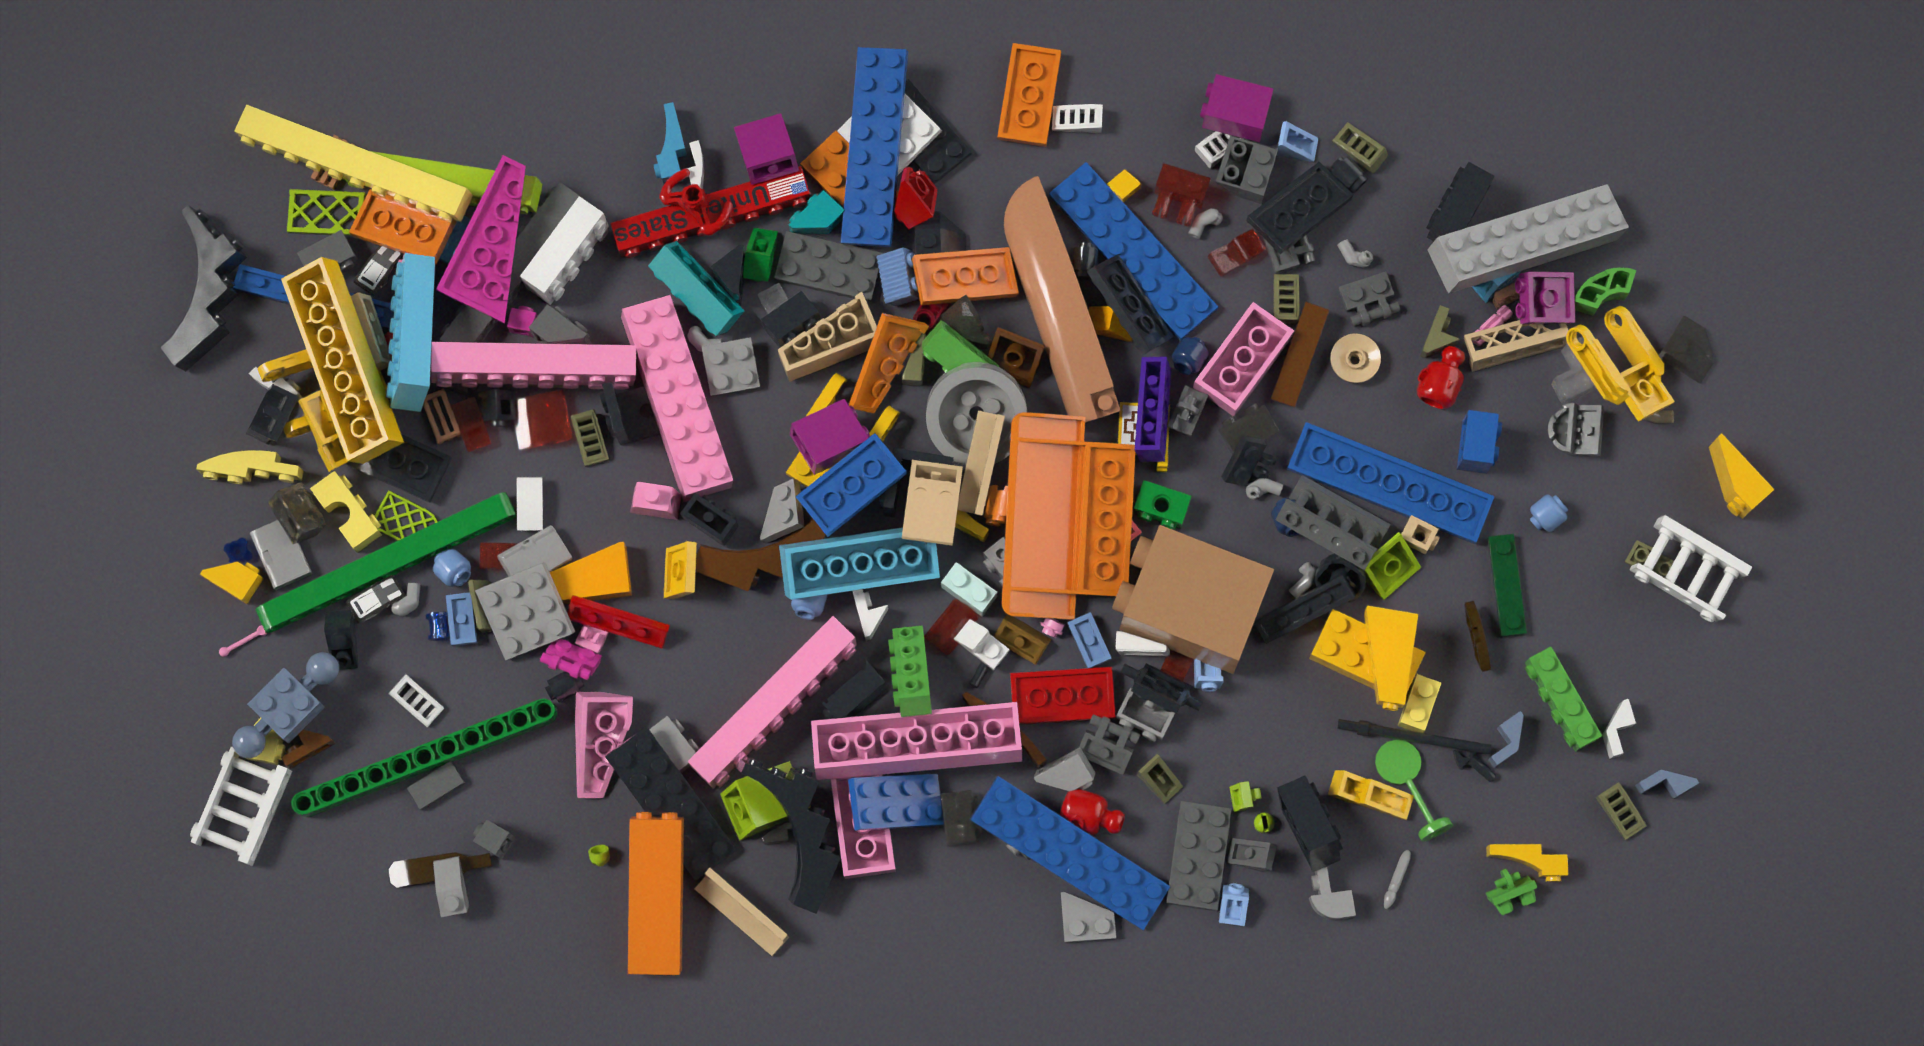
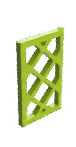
(315, 195)

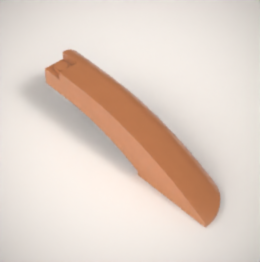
(1058, 304)

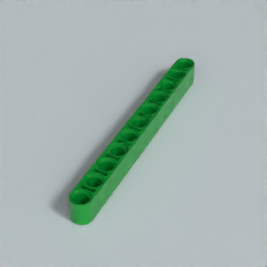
(385, 562)
(412, 757)

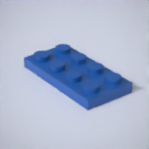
(851, 484)
(895, 802)

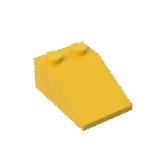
(1739, 480)

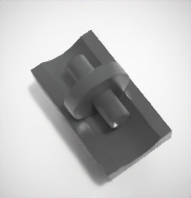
(1187, 411)

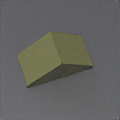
(1159, 779)

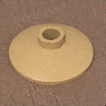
(1355, 346)

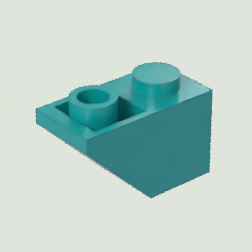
(818, 217)

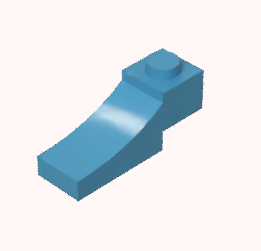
(672, 148)

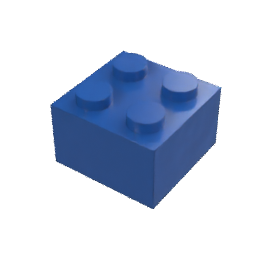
(1478, 441)

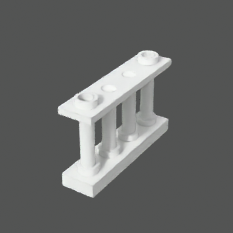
(1711, 557)
(257, 825)

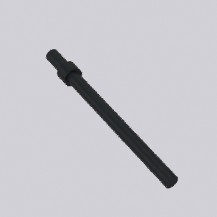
(1364, 728)

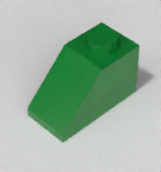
(760, 254)

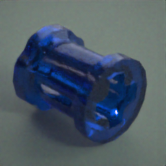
(437, 626)

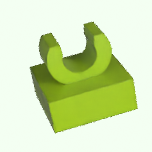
(1243, 796)

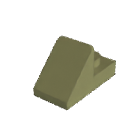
(1436, 339)

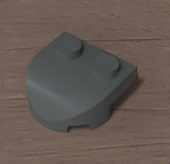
(1577, 429)

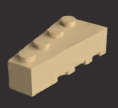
(830, 340)

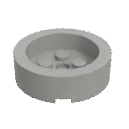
(957, 393)

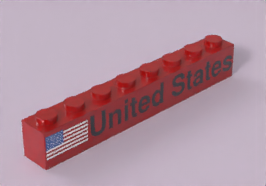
(674, 223)

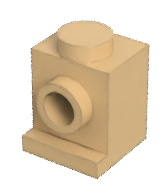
(1417, 526)

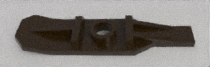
(421, 869)

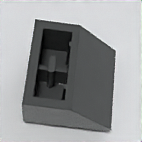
(1246, 169)
(555, 328)

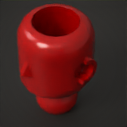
(1442, 380)
(1090, 812)

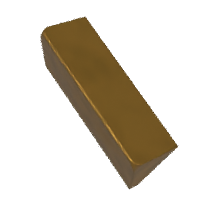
(1022, 639)

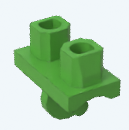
(1510, 887)

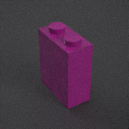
(1236, 107)
(766, 148)
(828, 435)

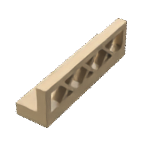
(1514, 349)
(980, 462)
(741, 912)

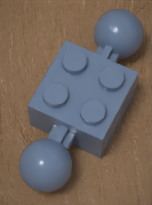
(286, 705)

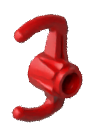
(688, 195)

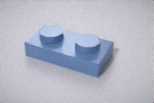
(461, 619)
(1089, 640)

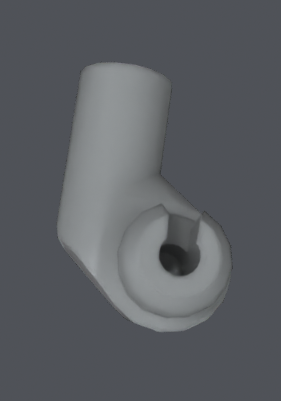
(1203, 219)
(1355, 258)
(698, 339)
(1262, 486)
(1305, 582)
(409, 602)

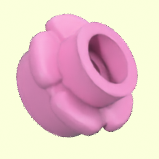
(1052, 627)

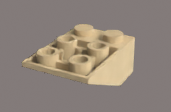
(932, 502)

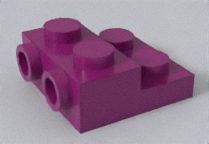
(1545, 297)

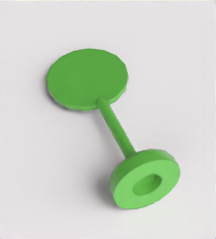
(1399, 764)

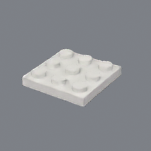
(916, 132)

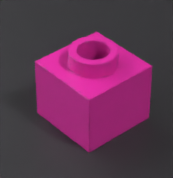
(520, 320)

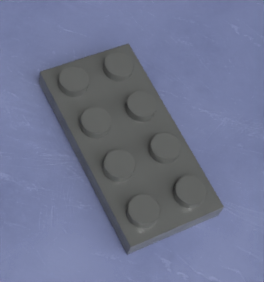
(827, 266)
(1198, 856)

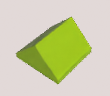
(1391, 566)

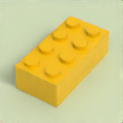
(1346, 649)

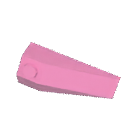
(599, 729)

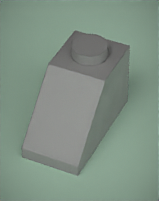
(1067, 772)
(450, 887)

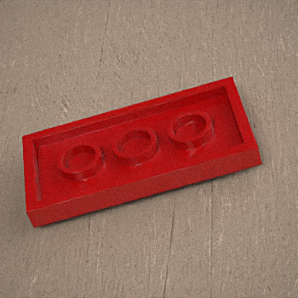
(1063, 695)

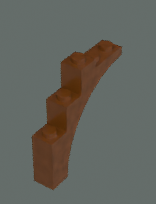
(740, 567)

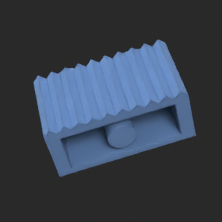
(898, 276)

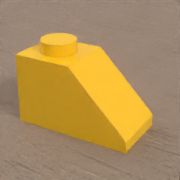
(235, 579)

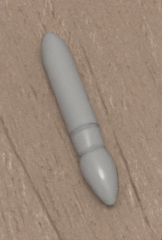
(1390, 895)

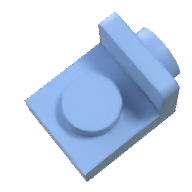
(1234, 904)

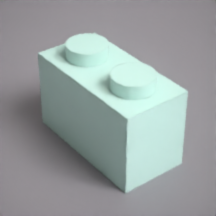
(969, 589)

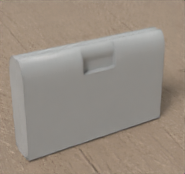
(541, 547)
(281, 558)

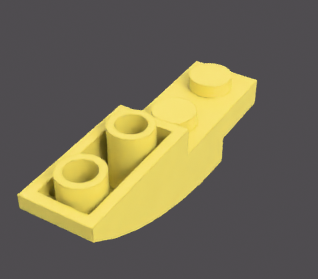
(241, 465)

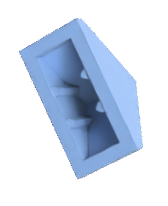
(1296, 143)

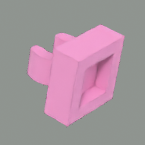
(591, 638)

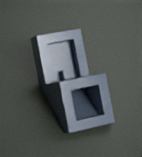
(1511, 732)
(1674, 783)

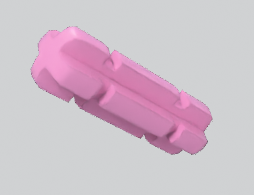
(1503, 314)

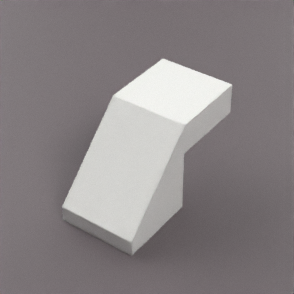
(1620, 720)

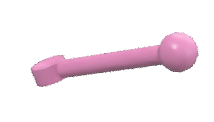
(225, 651)

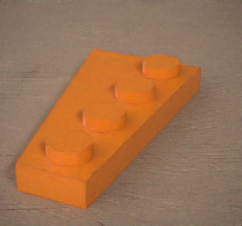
(884, 359)

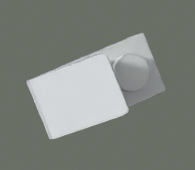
(869, 618)
(981, 644)

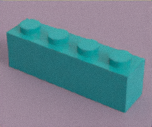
(695, 288)

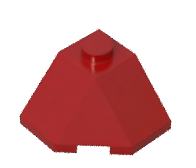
(915, 198)

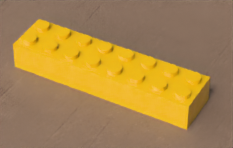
(342, 360)

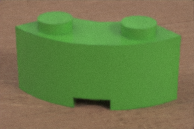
(1604, 287)

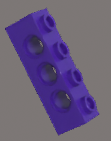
(1153, 409)

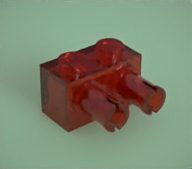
(1182, 187)

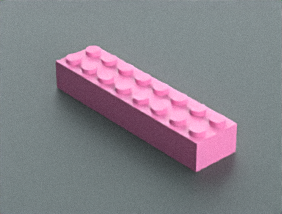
(532, 364)
(677, 398)
(773, 702)
(916, 742)

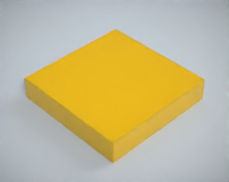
(680, 570)

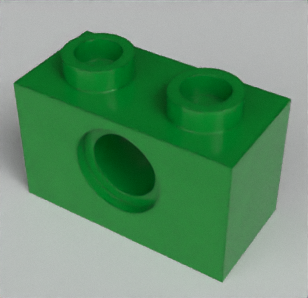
(1153, 493)

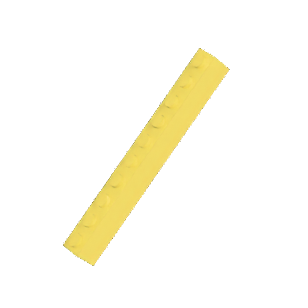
(353, 163)

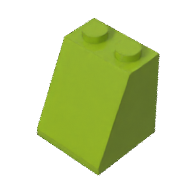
(753, 805)

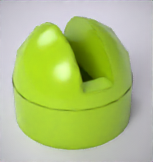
(1258, 823)
(599, 855)

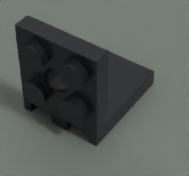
(625, 416)
(889, 498)

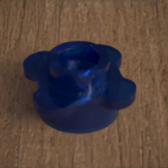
(231, 548)

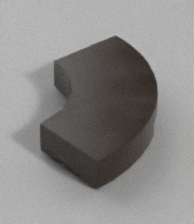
(1477, 636)

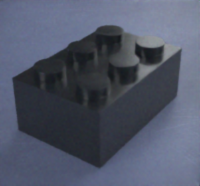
(1461, 202)
(1310, 823)

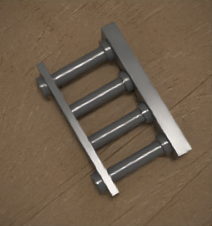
(1338, 511)

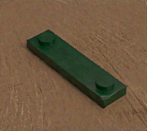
(1507, 585)

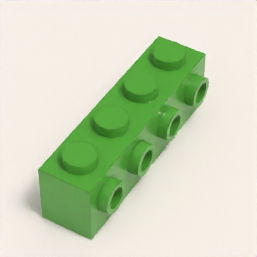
(911, 671)
(1563, 699)

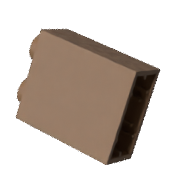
(1192, 597)

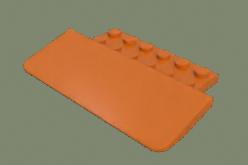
(1064, 516)

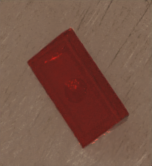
(949, 625)

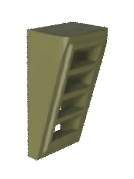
(1377, 159)
(1286, 318)
(914, 370)
(586, 416)
(1629, 806)

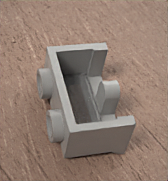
(1144, 716)

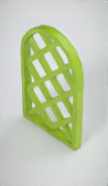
(408, 513)

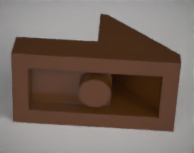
(313, 745)

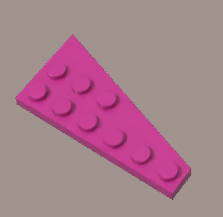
(484, 257)

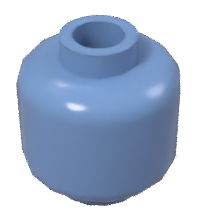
(1548, 513)
(452, 568)
(809, 607)

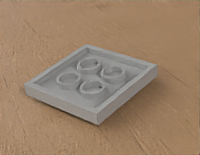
(525, 611)

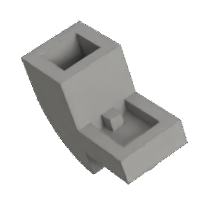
(1327, 904)

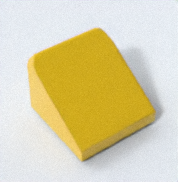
(1124, 185)

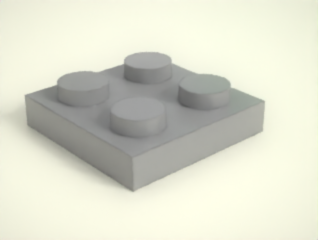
(730, 366)

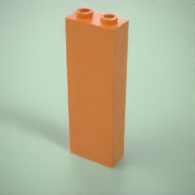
(655, 894)

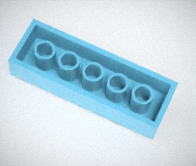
(411, 332)
(855, 563)

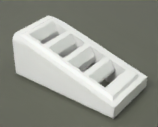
(1086, 109)
(1205, 155)
(1134, 645)
(415, 687)

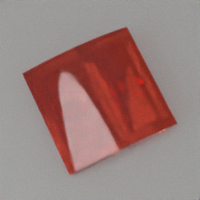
(542, 420)

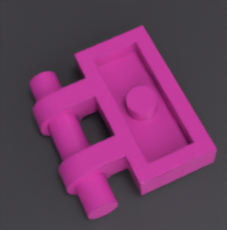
(571, 659)

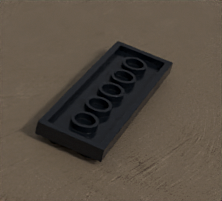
(663, 789)

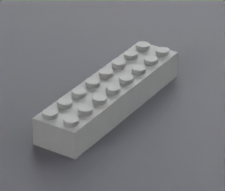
(1527, 238)

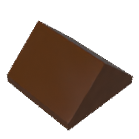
(1016, 355)

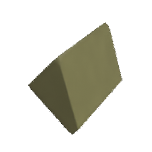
(481, 619)

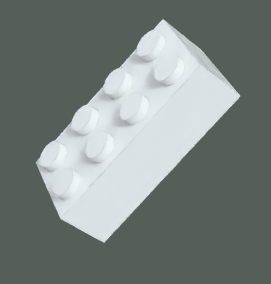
(565, 251)

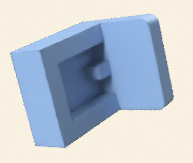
(1207, 676)

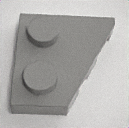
(784, 512)
(1085, 920)

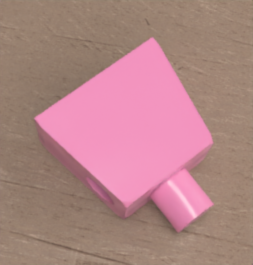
(656, 501)

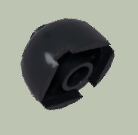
(1334, 566)

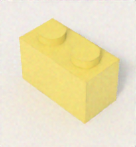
(1419, 704)

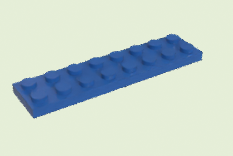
(874, 147)
(1118, 231)
(1390, 482)
(1070, 853)

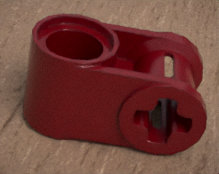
(932, 313)

